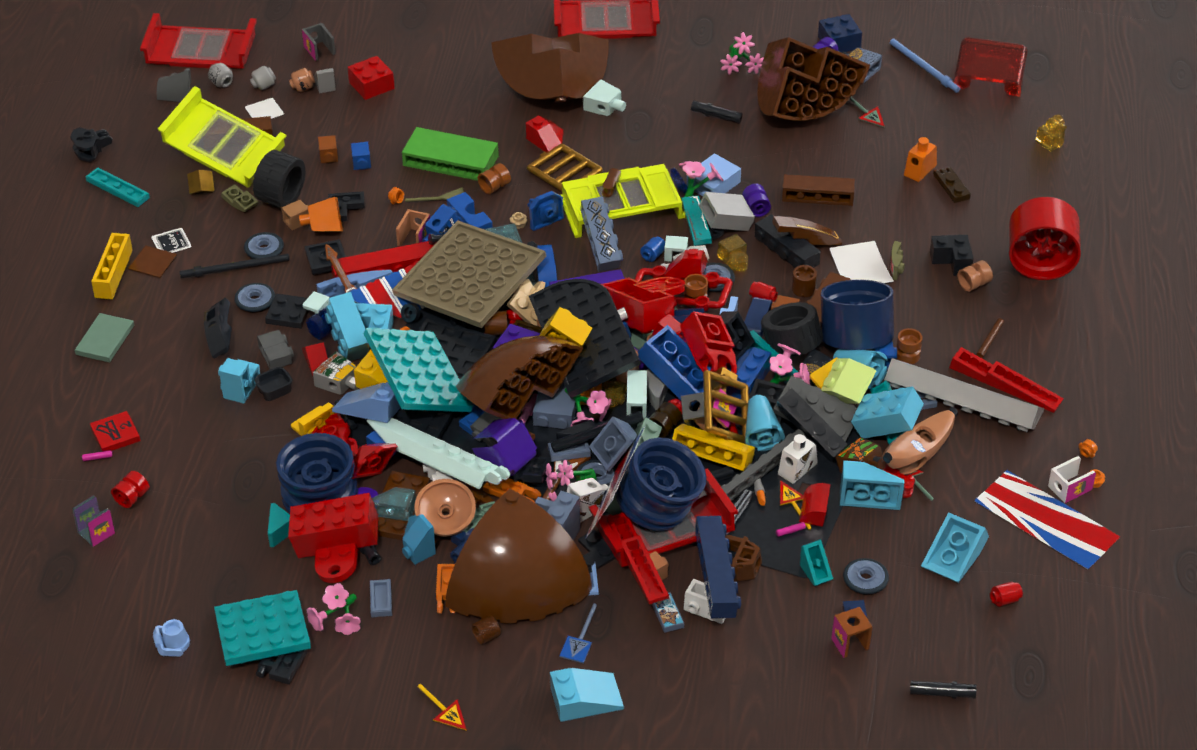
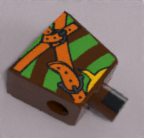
(862, 451)

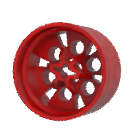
(1049, 259)

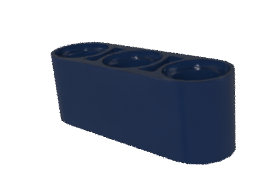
(757, 310)

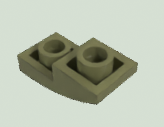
(237, 198)
(896, 262)

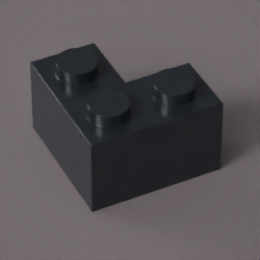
(951, 250)
(738, 332)

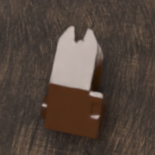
(747, 558)

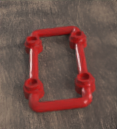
(701, 301)

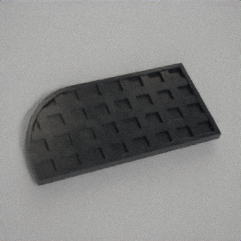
(608, 346)
(462, 349)

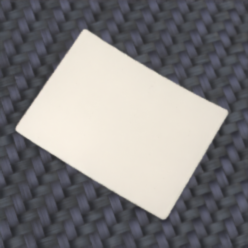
(861, 262)

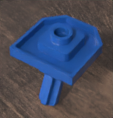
(545, 210)

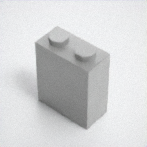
(726, 211)

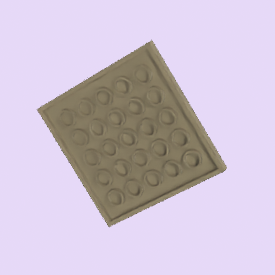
(469, 273)

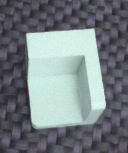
(674, 244)
(316, 302)

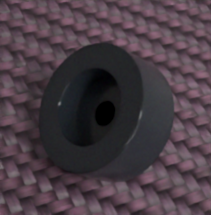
(410, 312)

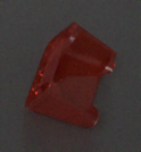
(991, 62)

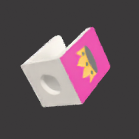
(1074, 488)

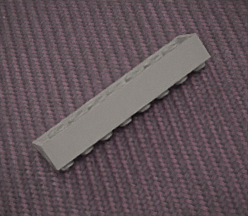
(964, 394)

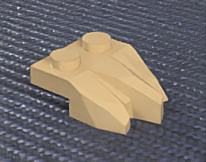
(521, 303)

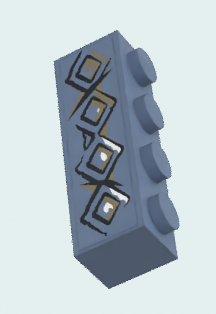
(600, 234)

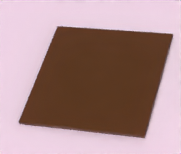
(152, 261)

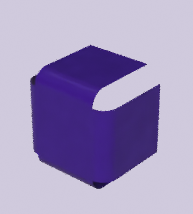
(514, 444)

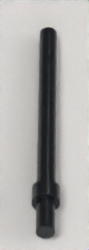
(198, 271)

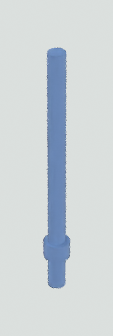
(945, 80)

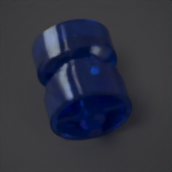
(318, 325)

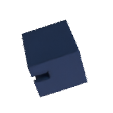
(458, 538)

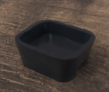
(274, 383)

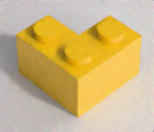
(566, 326)

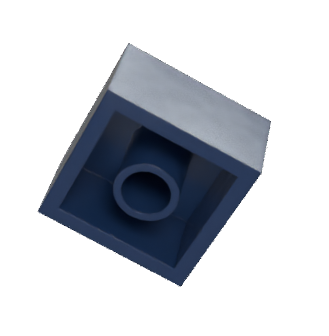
(842, 31)

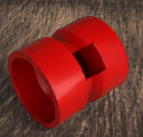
(129, 489)

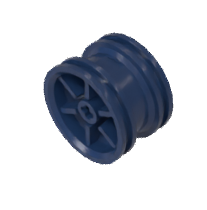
(315, 470)
(661, 484)

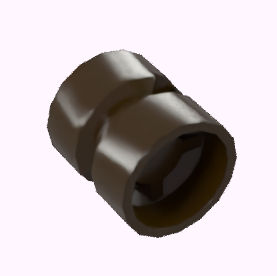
(667, 417)

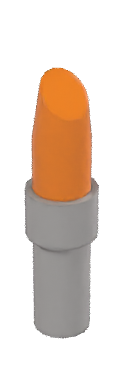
(759, 492)

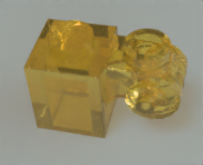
(1052, 133)
(733, 253)
(615, 390)

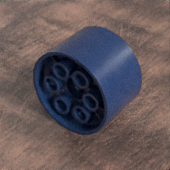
(857, 314)

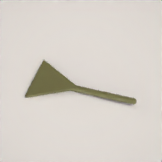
(443, 197)

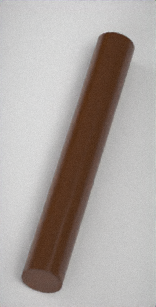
(990, 338)

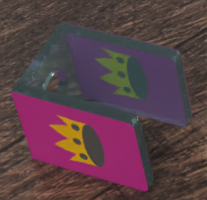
(91, 523)

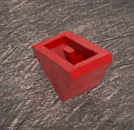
(315, 355)

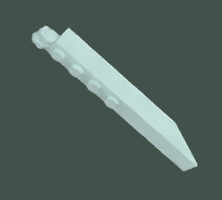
(439, 454)

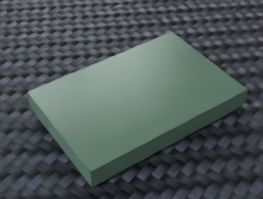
(104, 337)

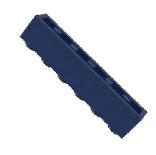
(716, 567)

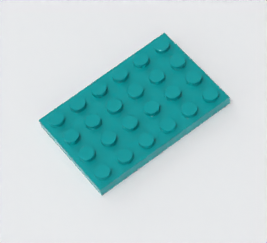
(417, 370)

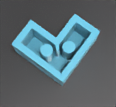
(376, 315)
(238, 379)

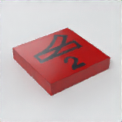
(115, 432)

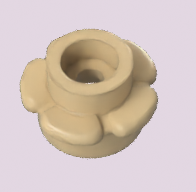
(519, 220)

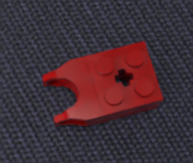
(709, 341)

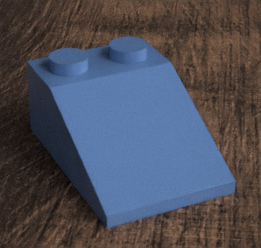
(371, 403)

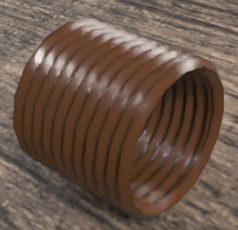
(486, 629)

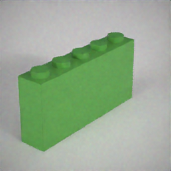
(449, 153)

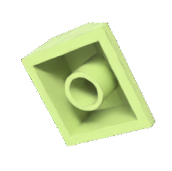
(848, 380)

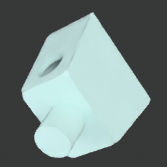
(603, 99)

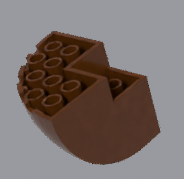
(551, 66)
(806, 81)
(511, 372)
(517, 565)

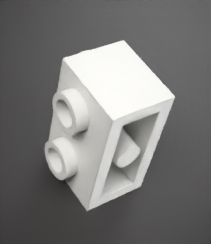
(696, 601)

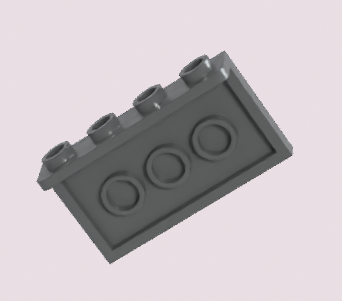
(828, 407)

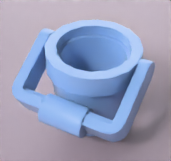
(174, 639)

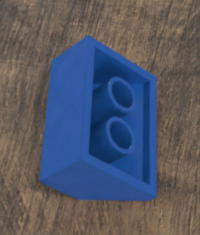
(750, 365)

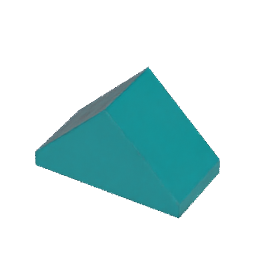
(278, 525)
(815, 563)

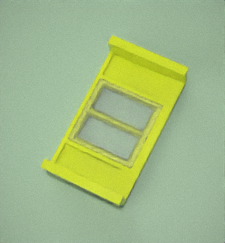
(218, 138)
(636, 193)

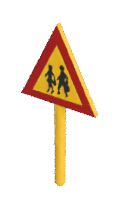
(789, 495)
(451, 715)

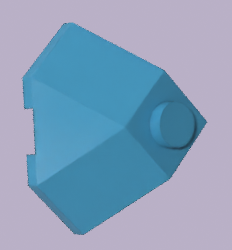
(418, 539)

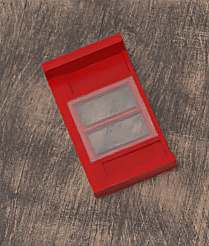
(607, 18)
(196, 45)
(713, 504)

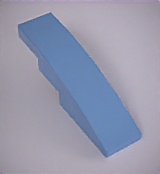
(335, 287)

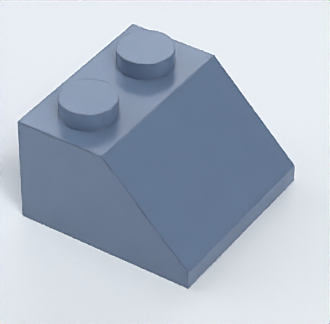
(613, 442)

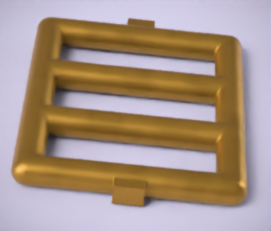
(557, 183)
(709, 411)

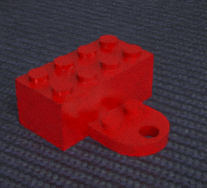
(646, 300)
(333, 533)

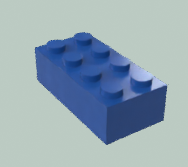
(673, 363)

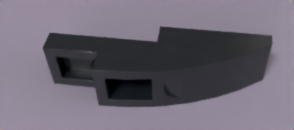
(216, 328)

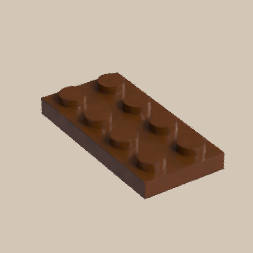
(392, 527)

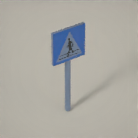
(577, 648)

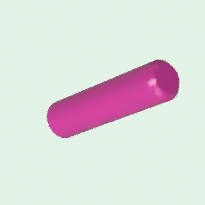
(98, 455)
(790, 529)

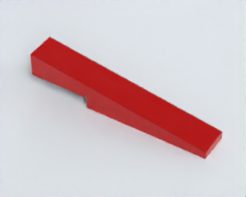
(1004, 379)
(638, 559)

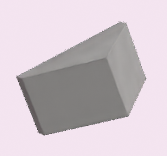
(325, 80)

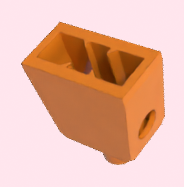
(921, 159)
(323, 216)

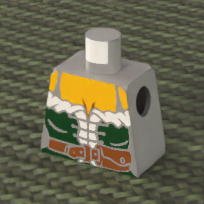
(335, 374)

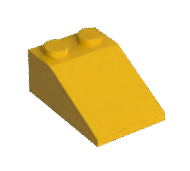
(368, 372)

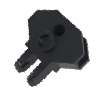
(90, 142)

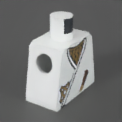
(797, 459)
(590, 494)

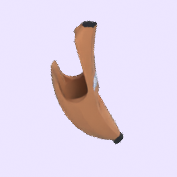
(920, 444)

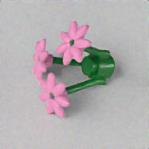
(737, 51)
(565, 473)

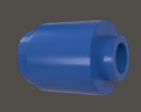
(653, 249)

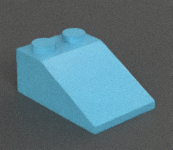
(869, 487)
(955, 547)
(584, 693)

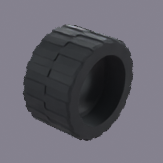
(279, 178)
(792, 326)

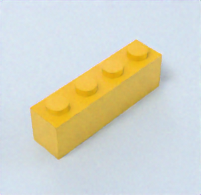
(112, 266)
(715, 447)

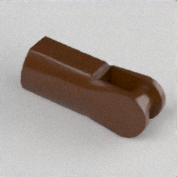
(611, 182)

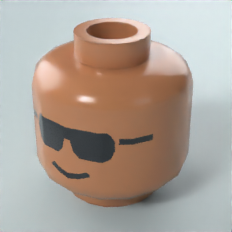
(302, 80)

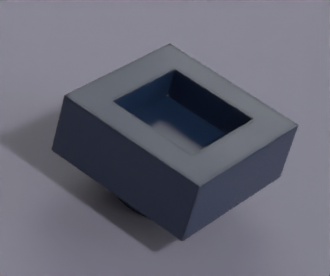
(848, 605)

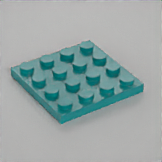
(262, 627)

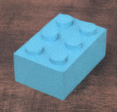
(347, 326)
(887, 412)

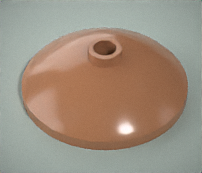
(446, 496)

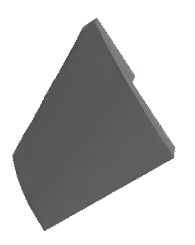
(174, 86)

